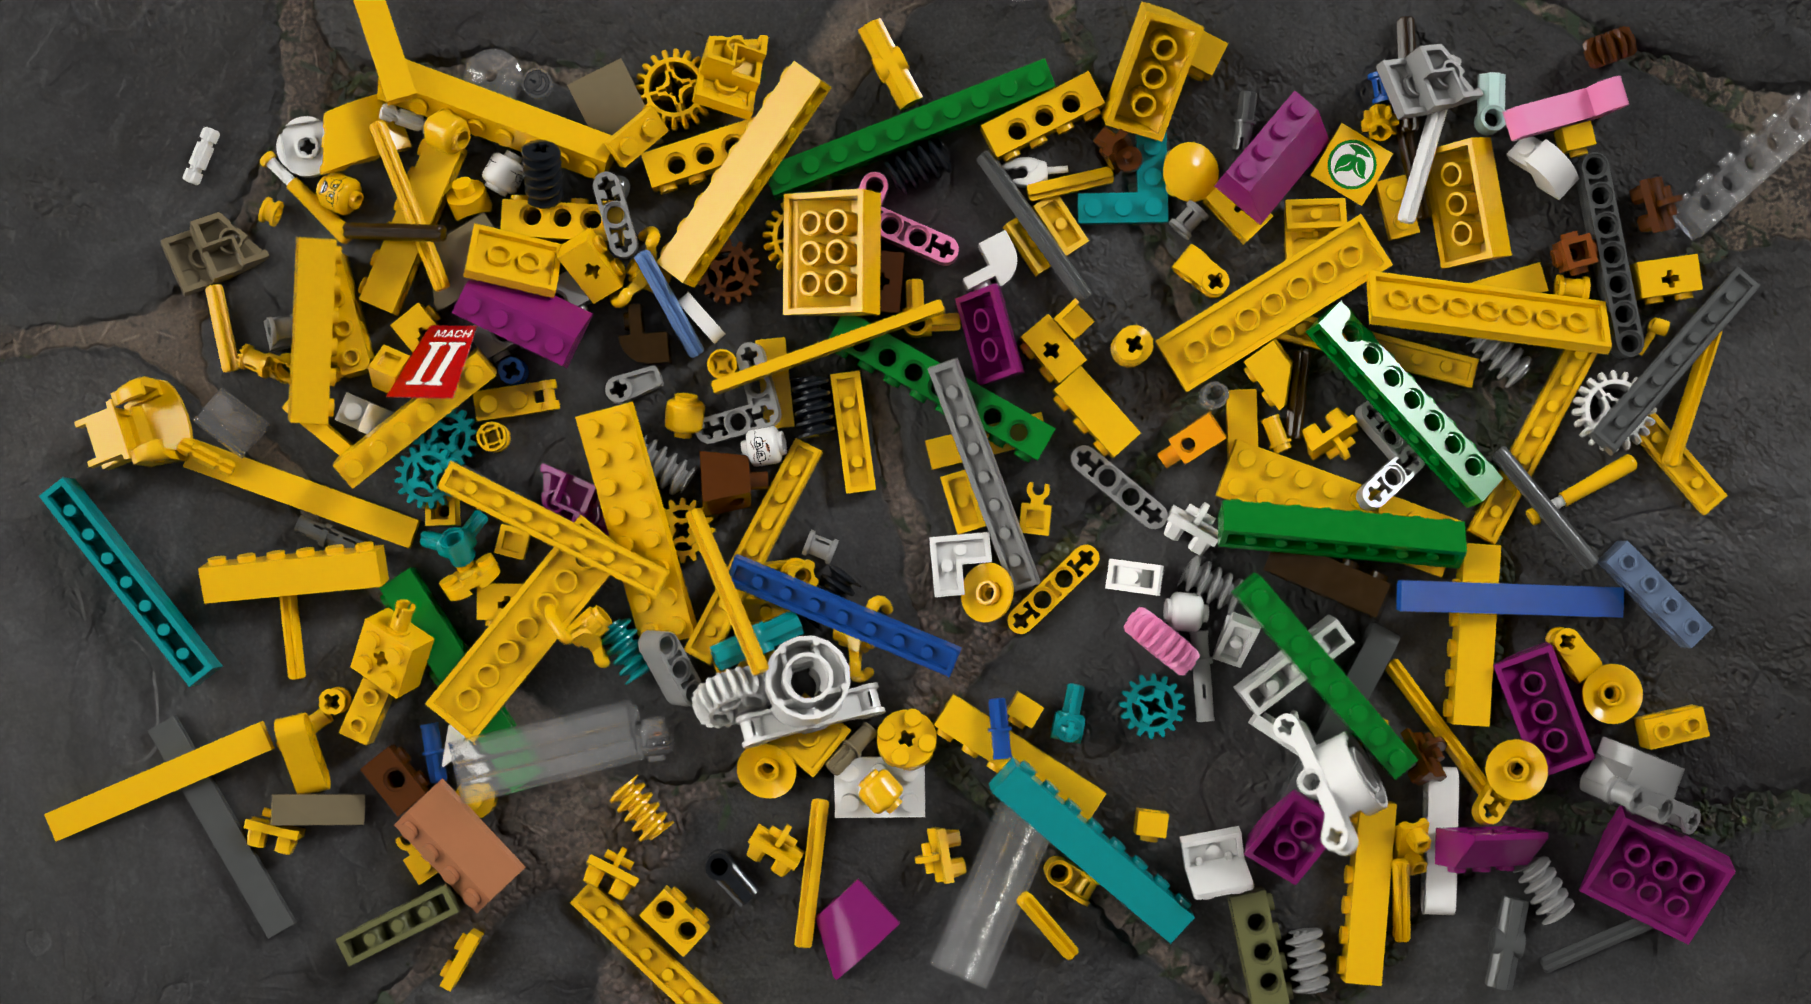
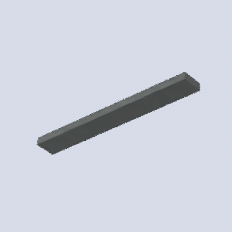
(1674, 361)
(226, 834)

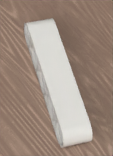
(1441, 810)

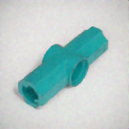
(768, 635)

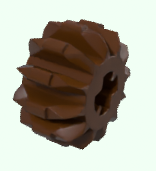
(1609, 47)

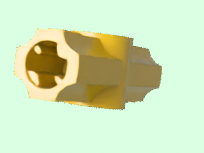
(890, 64)

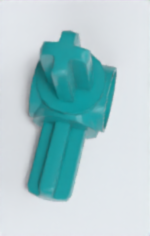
(456, 542)
(1068, 723)

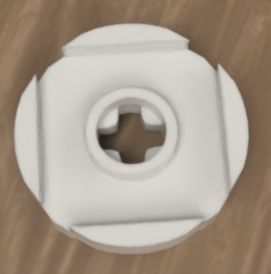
(294, 138)

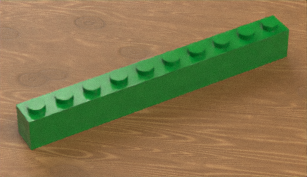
(911, 128)

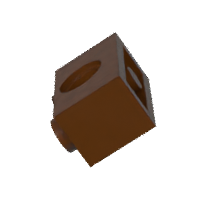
(380, 772)

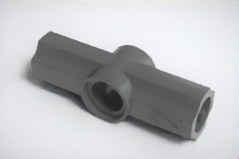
(1506, 942)

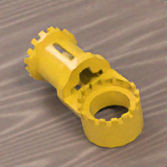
(264, 364)

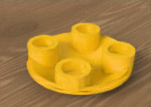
(1190, 172)

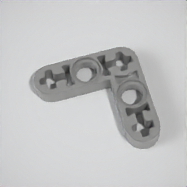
(756, 403)
(1395, 453)

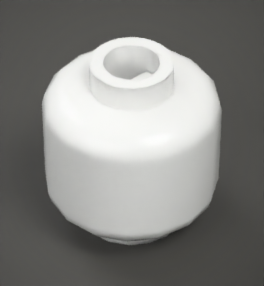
(1185, 611)

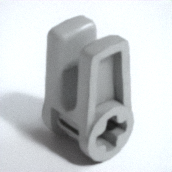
(638, 383)

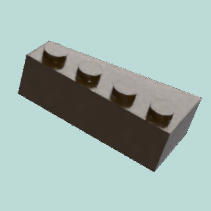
(1333, 580)

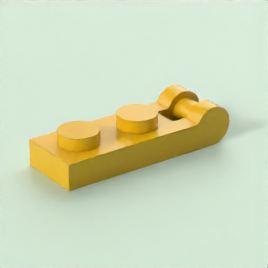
(515, 400)

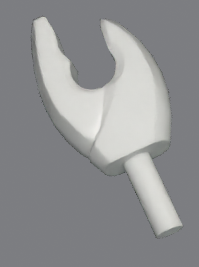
(1036, 170)

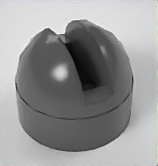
(625, 184)

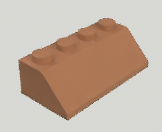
(459, 846)

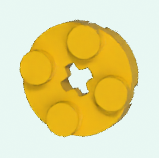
(478, 572)
(902, 756)

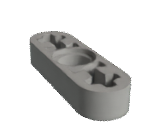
(602, 196)

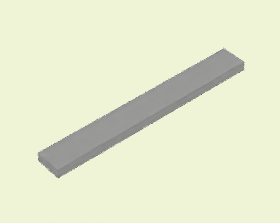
(983, 473)

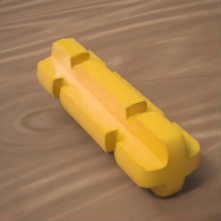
(206, 457)

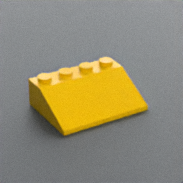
(832, 253)

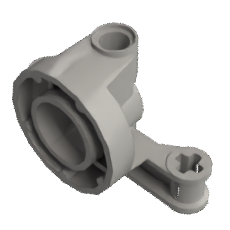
(1638, 783)

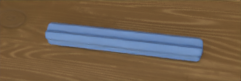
(669, 303)

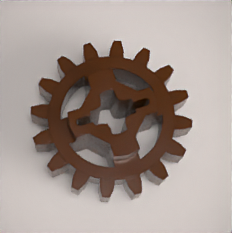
(741, 277)

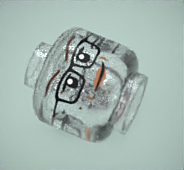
(655, 738)

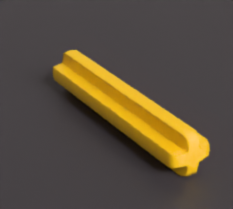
(1070, 183)
(222, 327)
(292, 637)
(1401, 900)
(1047, 925)

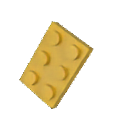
(513, 260)

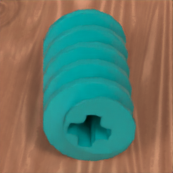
(626, 649)

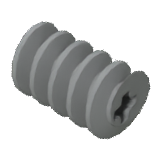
(1503, 358)
(668, 469)
(1210, 583)
(1547, 889)
(1308, 961)

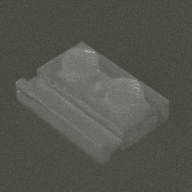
(231, 422)

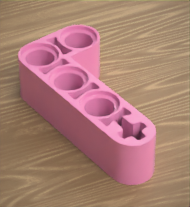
(1566, 109)
(909, 226)

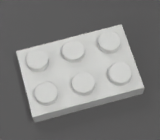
(847, 790)

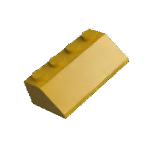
(1151, 72)
(1467, 204)

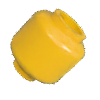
(446, 132)
(684, 415)
(880, 791)

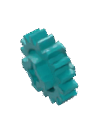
(458, 429)
(421, 465)
(1145, 718)

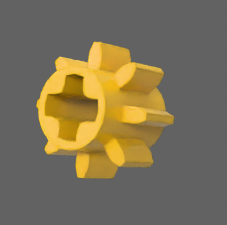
(1379, 122)

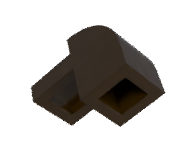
(641, 346)

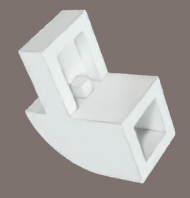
(1546, 164)
(1000, 260)

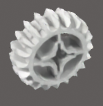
(1604, 402)
(729, 696)

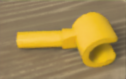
(1655, 326)

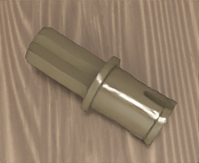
(851, 748)

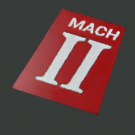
(435, 363)

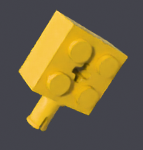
(393, 650)

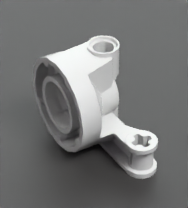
(795, 714)
(1345, 779)

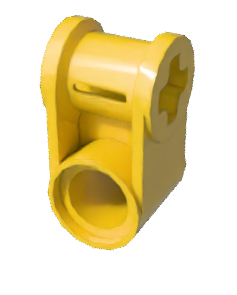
(1196, 268)
(1576, 656)
(1075, 881)

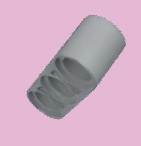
(669, 666)

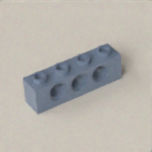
(1654, 594)

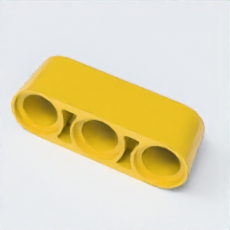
(302, 754)

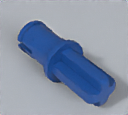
(999, 728)
(433, 752)

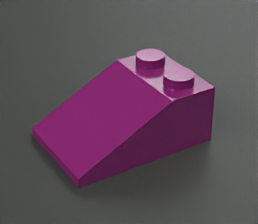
(1288, 837)

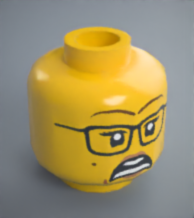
(339, 193)

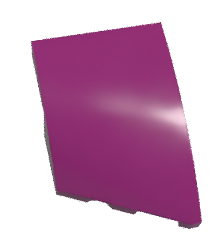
(571, 496)
(853, 926)

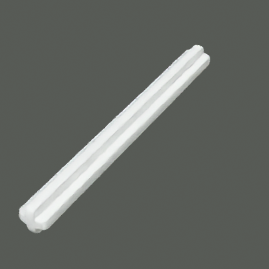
(1422, 164)

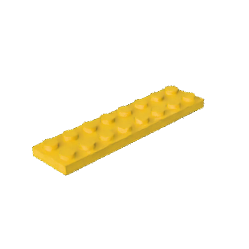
(1273, 303)
(1488, 312)
(1265, 476)
(636, 514)
(516, 640)

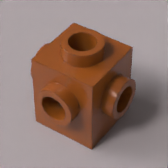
(1584, 252)

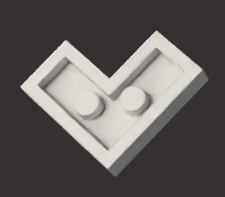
(949, 555)

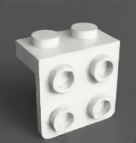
(1216, 863)

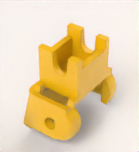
(142, 431)

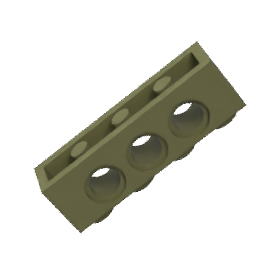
(399, 923)
(1247, 938)

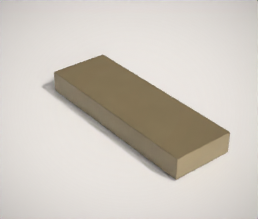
(317, 809)

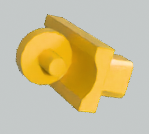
(1335, 440)
(260, 828)
(1411, 842)
(778, 846)
(937, 855)
(598, 868)

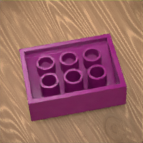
(1656, 874)

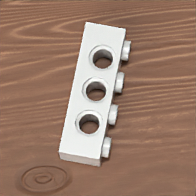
(1278, 674)

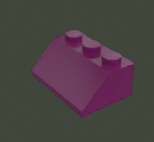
(989, 335)
(1486, 847)

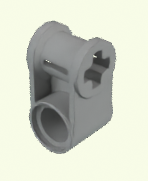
(279, 332)

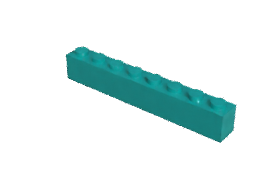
(130, 581)
(1091, 849)

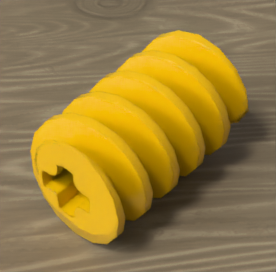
(1120, 346)
(640, 810)

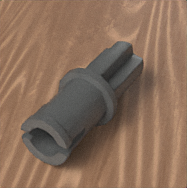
(1244, 120)

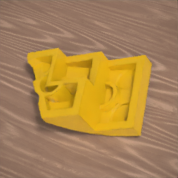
(730, 74)
(349, 138)

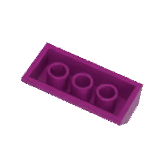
(1275, 158)
(527, 319)
(1544, 706)

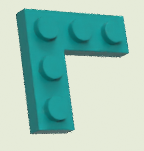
(1145, 206)

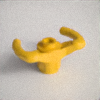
(636, 277)
(583, 631)
(857, 647)

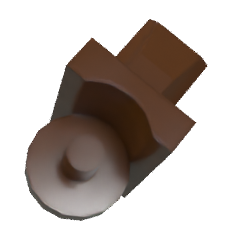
(1118, 151)
(1659, 205)
(1429, 754)

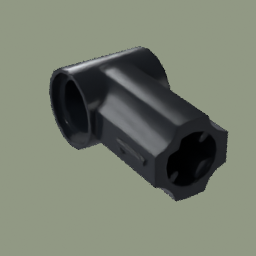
(733, 879)

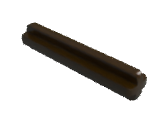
(1297, 394)

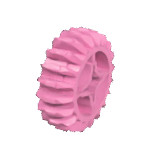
(1161, 641)

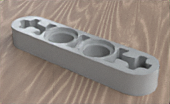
(1120, 485)

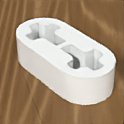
(701, 317)

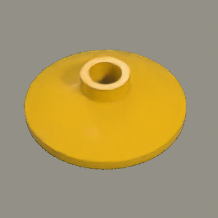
(978, 587)
(1626, 696)
(762, 780)
(1514, 785)

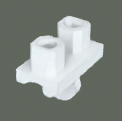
(1193, 523)

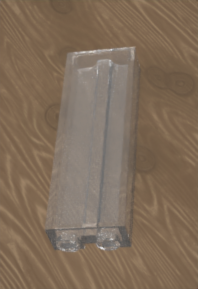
(546, 751)
(988, 898)

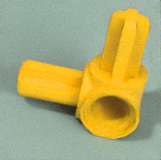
(939, 323)

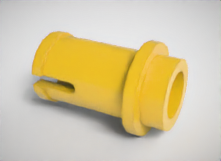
(1276, 434)

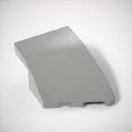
(1425, 82)

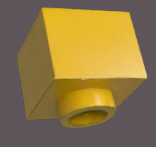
(1575, 139)
(434, 517)
(1023, 711)
(1150, 824)

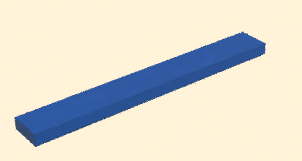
(1509, 598)
(844, 615)

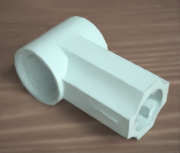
(1491, 102)

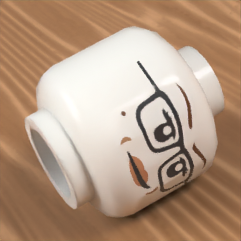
(503, 173)
(764, 446)

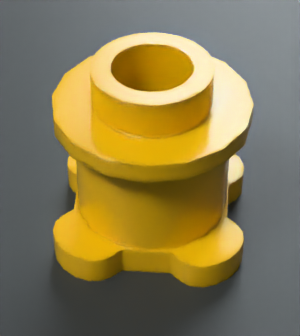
(804, 567)

